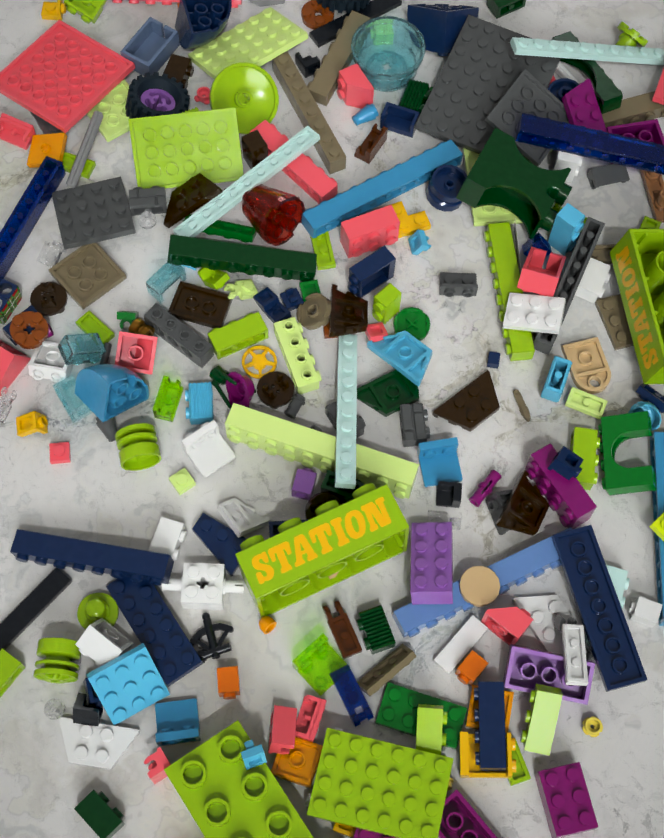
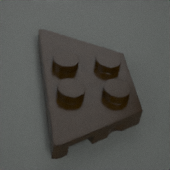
(189, 198)
(347, 314)
(471, 404)
(524, 508)

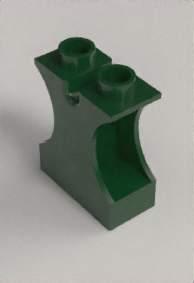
(512, 182)

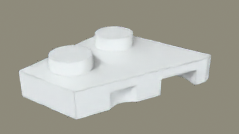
(241, 517)

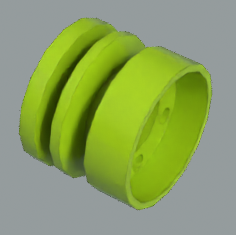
(138, 446)
(57, 660)

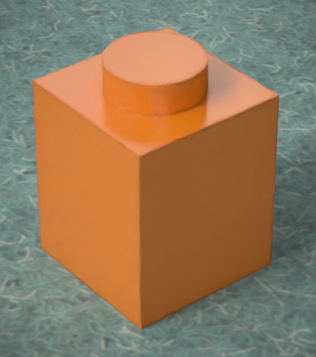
(471, 668)
(228, 682)

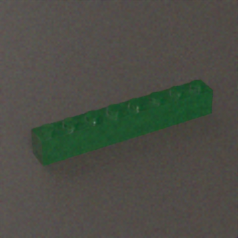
(241, 258)

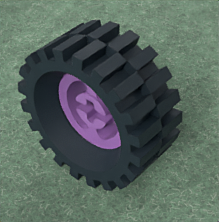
(156, 96)

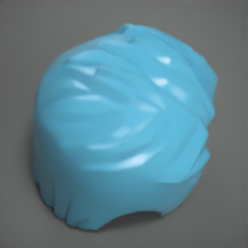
(652, 410)

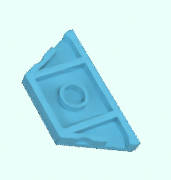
(404, 354)

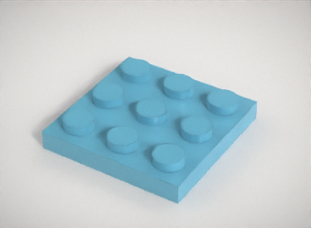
(128, 684)

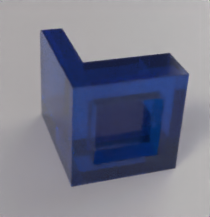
(538, 242)

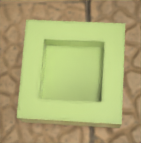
(182, 481)

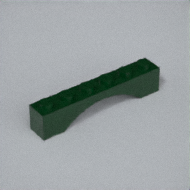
(606, 92)

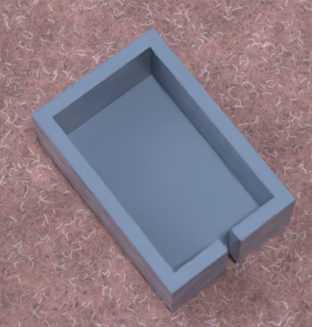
(149, 48)

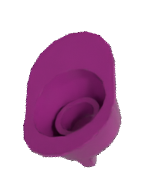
(242, 392)

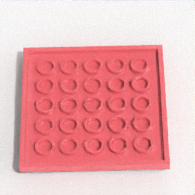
(63, 75)

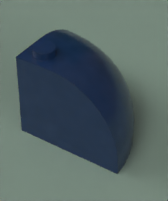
(201, 21)
(440, 24)

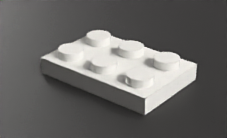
(534, 313)

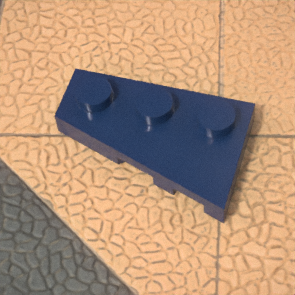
(220, 541)

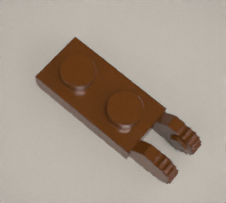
(342, 632)

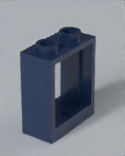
(371, 272)

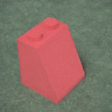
(11, 364)

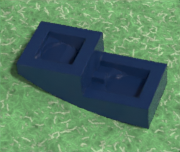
(271, 306)

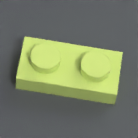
(586, 403)

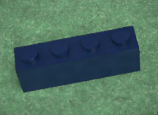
(491, 726)

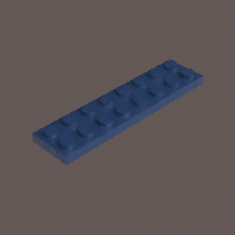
(599, 608)

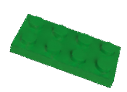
(400, 709)

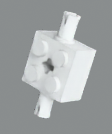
(213, 593)

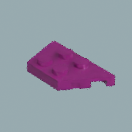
(583, 107)

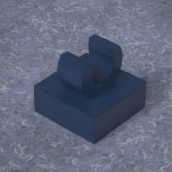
(291, 299)

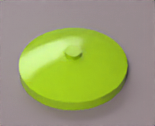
(248, 90)

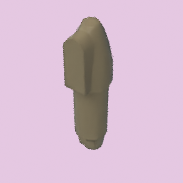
(522, 406)

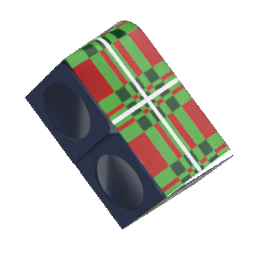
(8, 306)

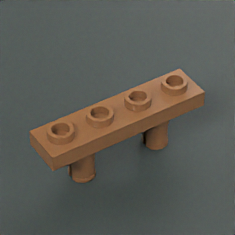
(655, 191)

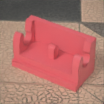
(16, 131)
(310, 717)
(282, 730)
(157, 768)

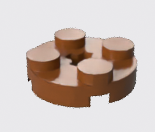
(312, 21)
(26, 319)

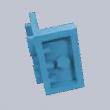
(439, 461)
(177, 722)

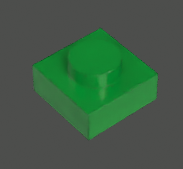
(308, 288)

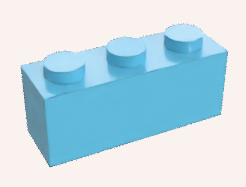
(566, 229)

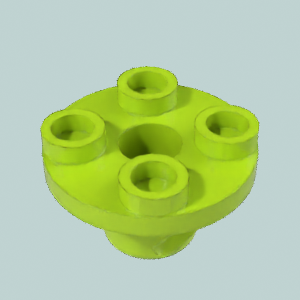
(630, 37)
(96, 607)

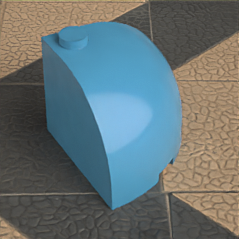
(110, 389)

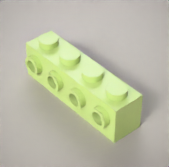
(296, 355)

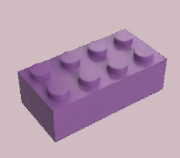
(431, 563)
(532, 666)

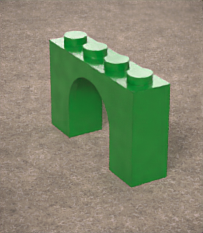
(614, 431)

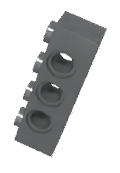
(179, 335)

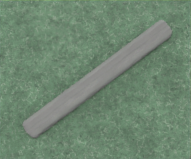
(84, 149)

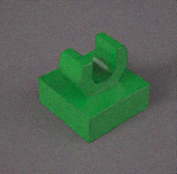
(126, 316)

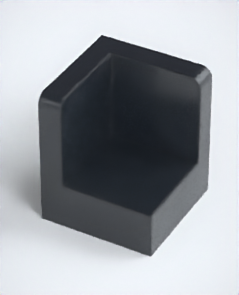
(307, 65)
(448, 494)
(86, 714)

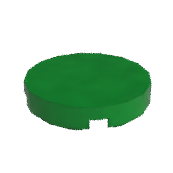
(413, 321)

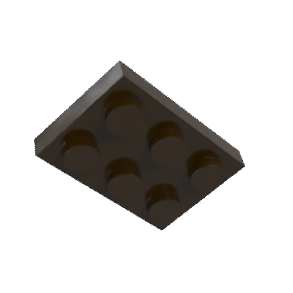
(200, 305)

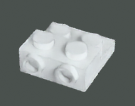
(48, 363)

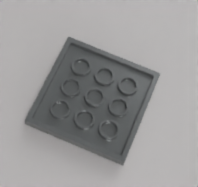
(527, 97)
(93, 213)

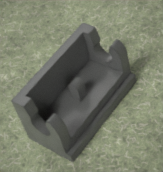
(607, 175)

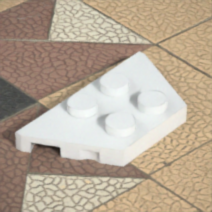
(543, 612)
(95, 745)

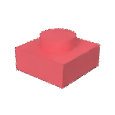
(376, 332)
(60, 452)

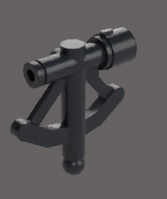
(214, 648)

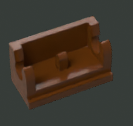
(371, 144)

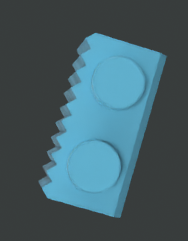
(556, 379)
(200, 403)

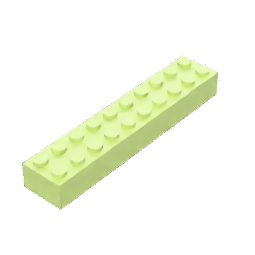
(316, 449)

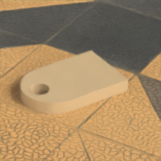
(587, 364)

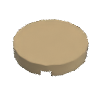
(479, 586)

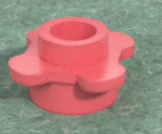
(203, 95)

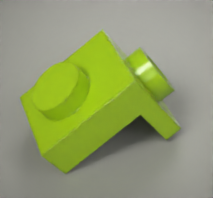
(213, 278)

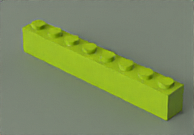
(505, 280)

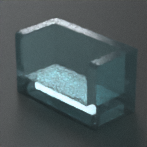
(163, 279)
(71, 402)

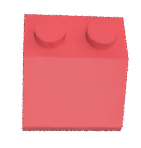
(354, 87)
(136, 352)
(507, 623)

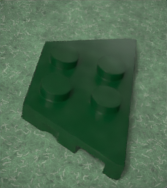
(388, 393)

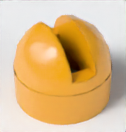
(267, 624)

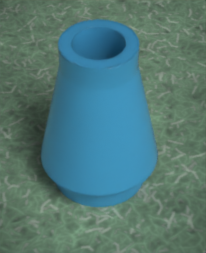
(365, 115)

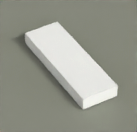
(460, 644)
(574, 654)

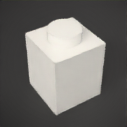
(645, 611)

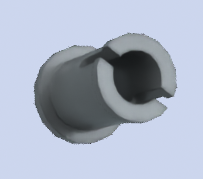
(295, 405)

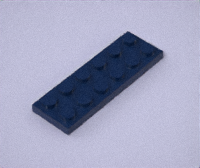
(155, 628)

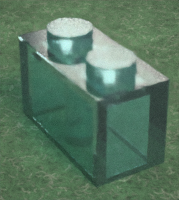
(81, 348)

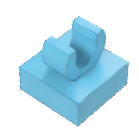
(418, 242)
(253, 755)

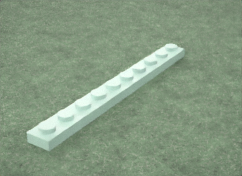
(587, 51)
(257, 175)
(346, 412)

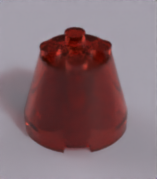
(272, 213)

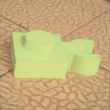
(243, 288)

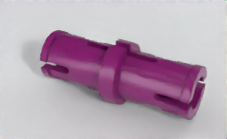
(492, 479)

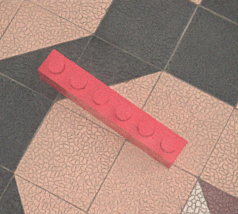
(302, 169)

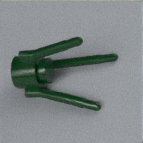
(220, 376)

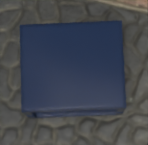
(493, 360)

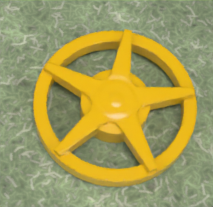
(259, 361)

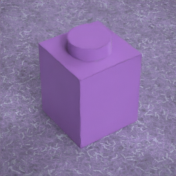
(304, 483)

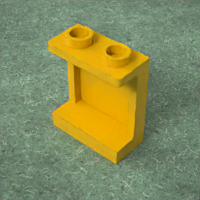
(467, 758)

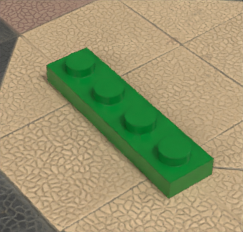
(230, 230)

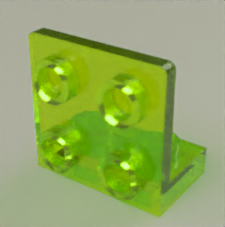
(317, 663)

